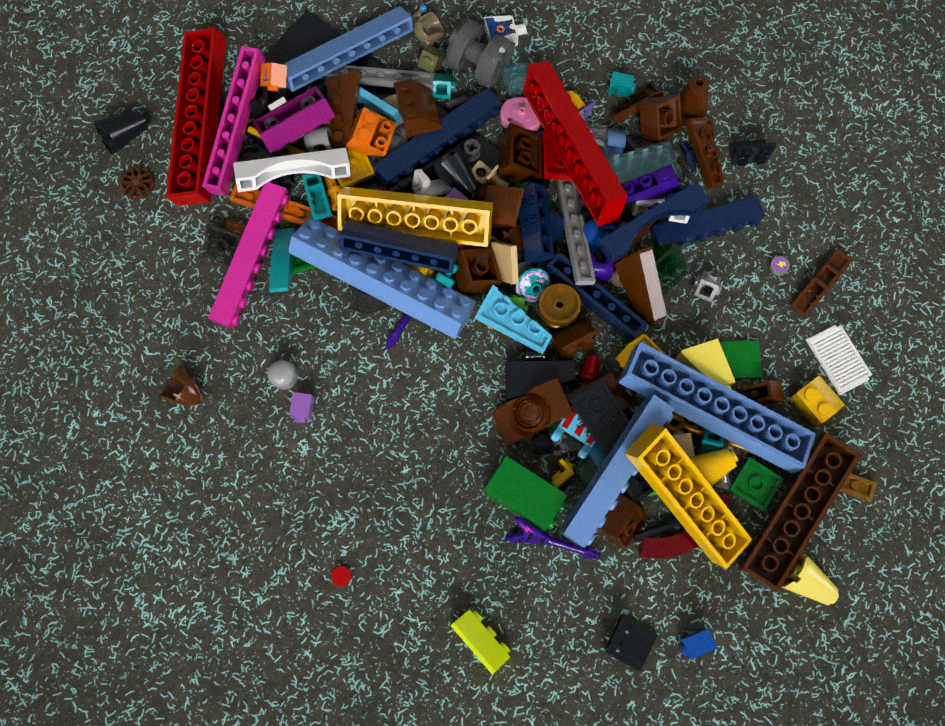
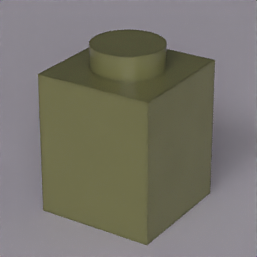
(431, 59)

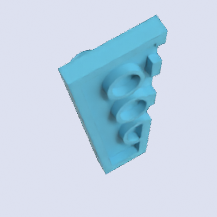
(512, 321)

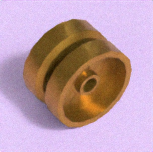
(568, 301)

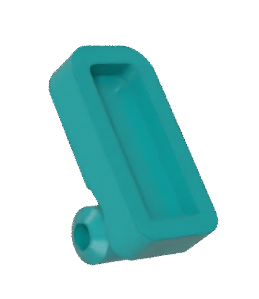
(446, 278)

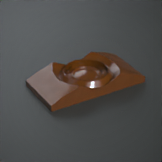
(532, 412)

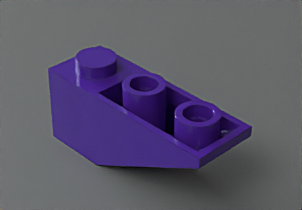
(652, 185)

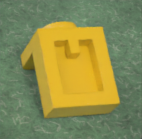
(561, 478)

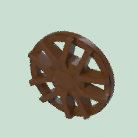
(137, 182)

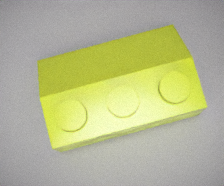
(481, 640)

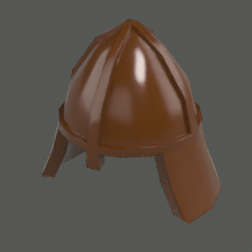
(508, 235)
(182, 389)

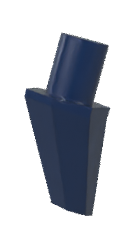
(689, 156)

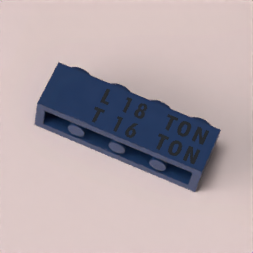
(536, 224)

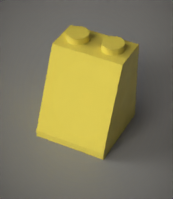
(708, 360)

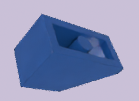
(697, 644)

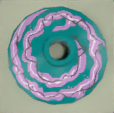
(528, 280)

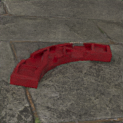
(674, 545)

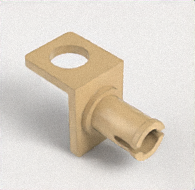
(491, 175)

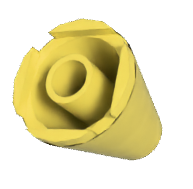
(810, 582)

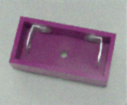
(293, 119)

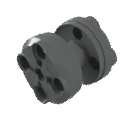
(467, 47)

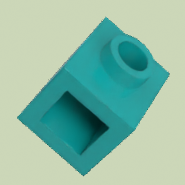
(443, 86)

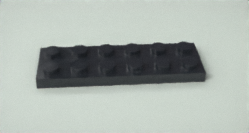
(605, 423)

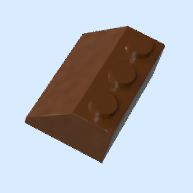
(417, 108)
(520, 155)

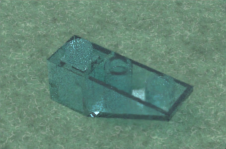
(514, 77)

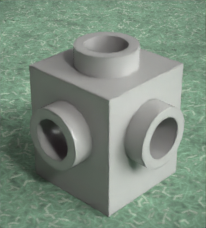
(707, 285)

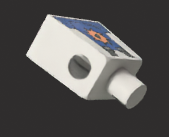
(504, 27)

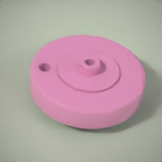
(519, 112)

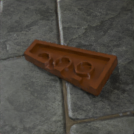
(703, 144)

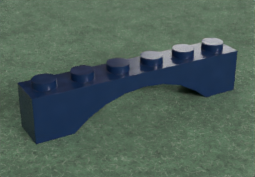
(685, 203)

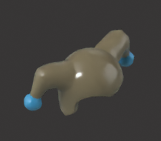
(427, 27)

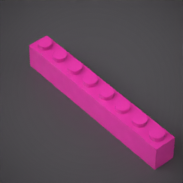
(233, 121)
(249, 255)

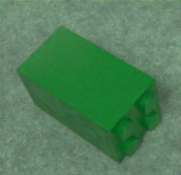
(526, 494)

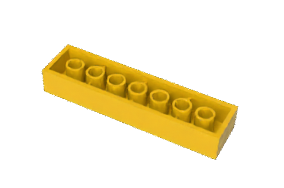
(420, 215)
(688, 495)

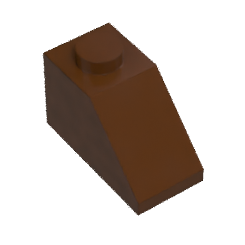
(764, 393)

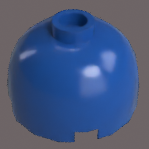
(593, 233)

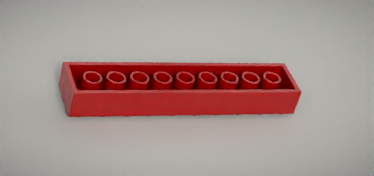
(196, 115)
(574, 144)

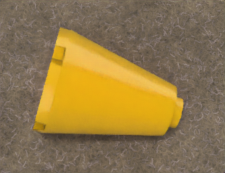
(715, 464)

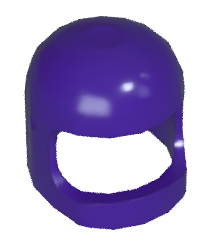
(603, 270)

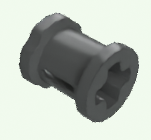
(468, 147)

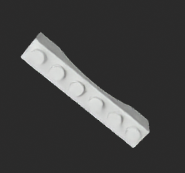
(255, 173)

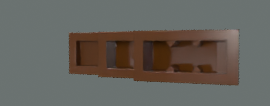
(821, 283)

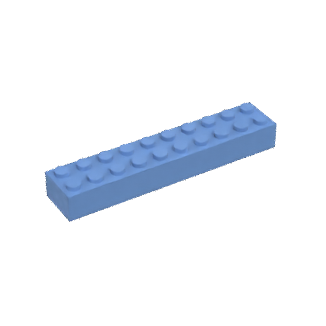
(383, 279)
(718, 408)

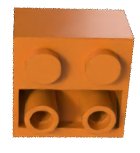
(370, 133)

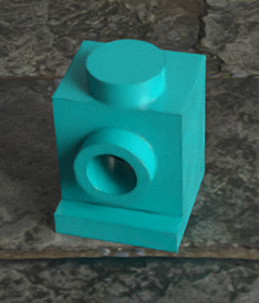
(621, 84)
(709, 445)

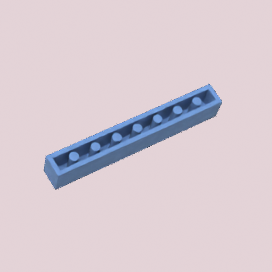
(347, 48)

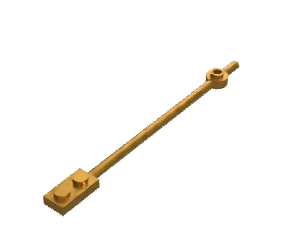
(853, 486)

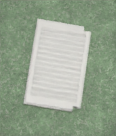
(839, 358)

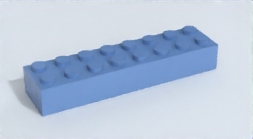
(612, 475)

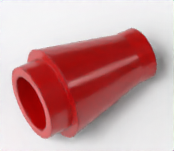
(589, 370)

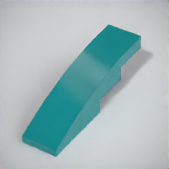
(316, 196)
(281, 261)

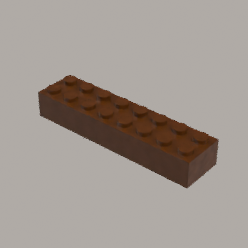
(799, 512)

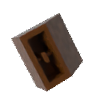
(574, 339)

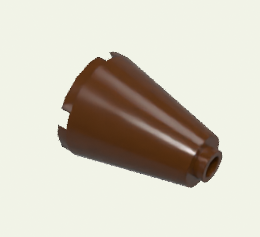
(694, 98)

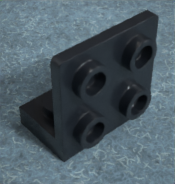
(750, 152)
(630, 642)

